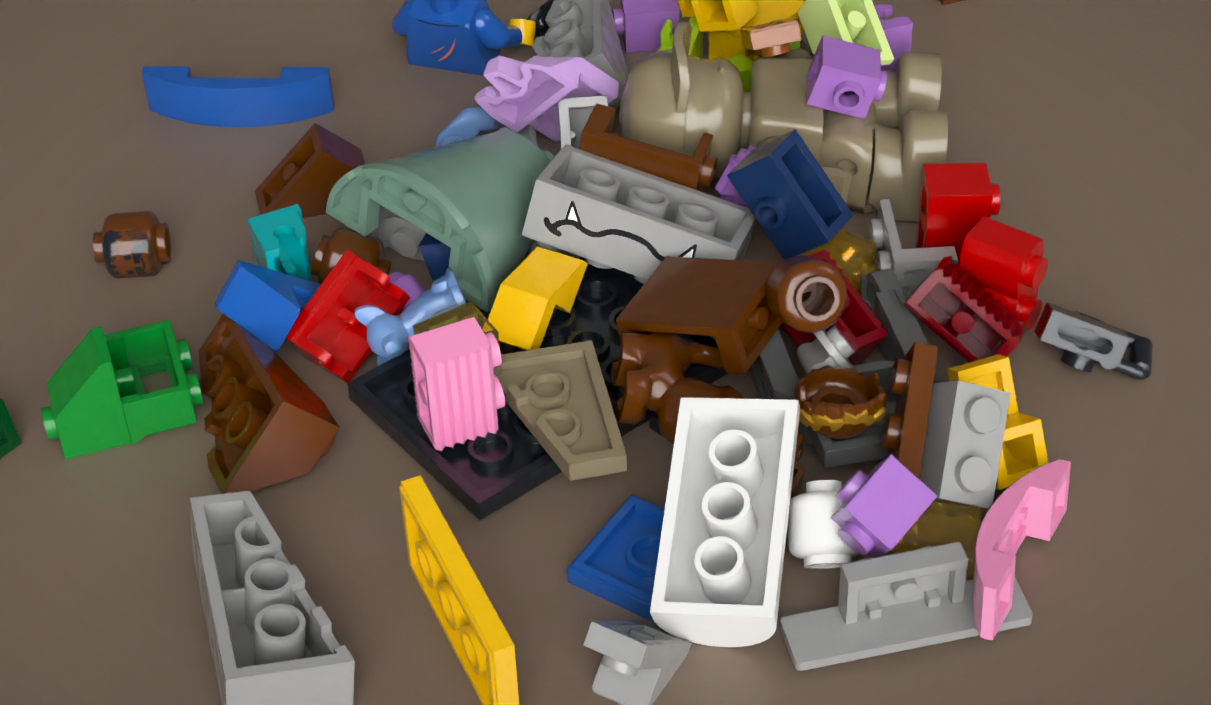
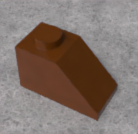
(308, 173)

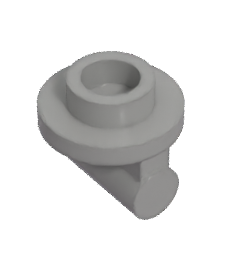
(827, 349)

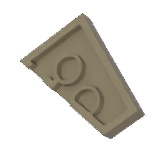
(565, 407)

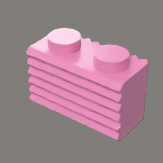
(456, 382)

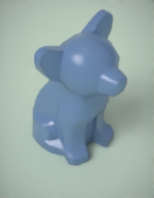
(389, 333)

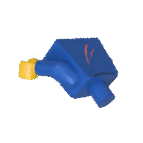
(458, 34)

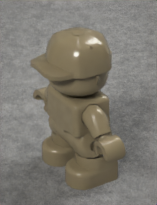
(679, 97)

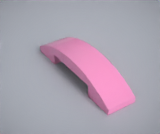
(1026, 508)

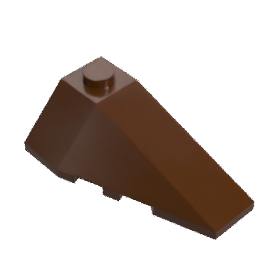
(261, 413)

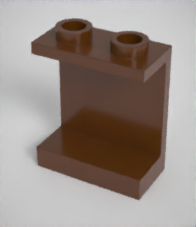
(667, 164)
(707, 300)

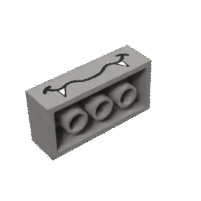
(630, 216)

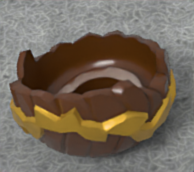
(840, 401)

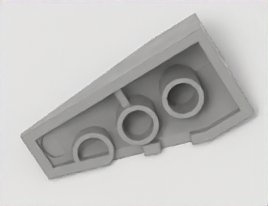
(587, 32)

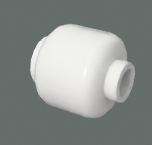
(812, 531)

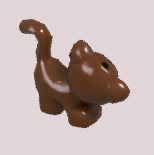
(654, 378)

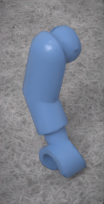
(466, 125)

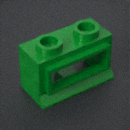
(147, 352)

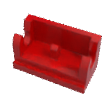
(327, 324)

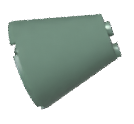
(460, 193)

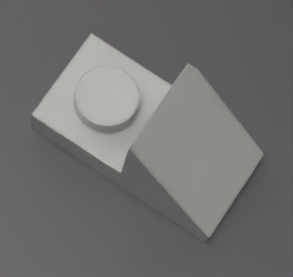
(634, 660)

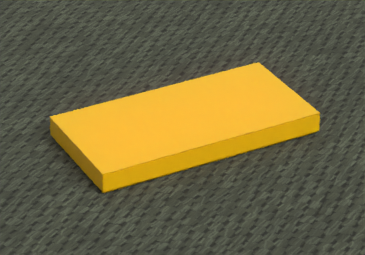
(458, 598)

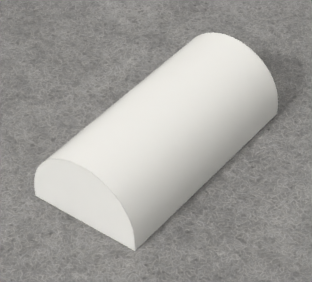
(726, 520)

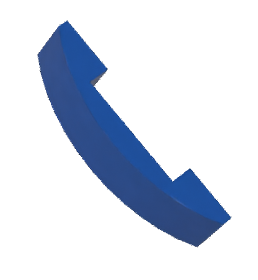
(239, 102)

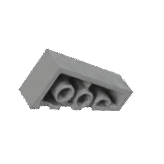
(259, 618)

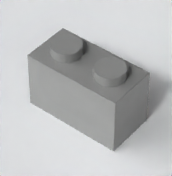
(964, 443)

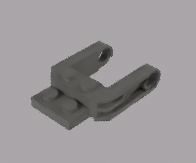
(777, 378)

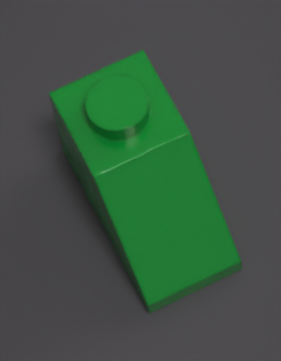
(86, 401)

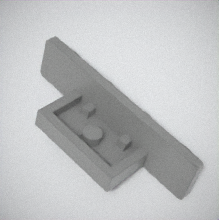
(892, 608)

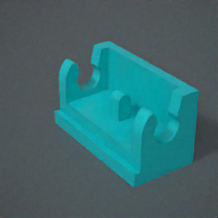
(280, 242)

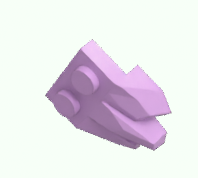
(531, 90)

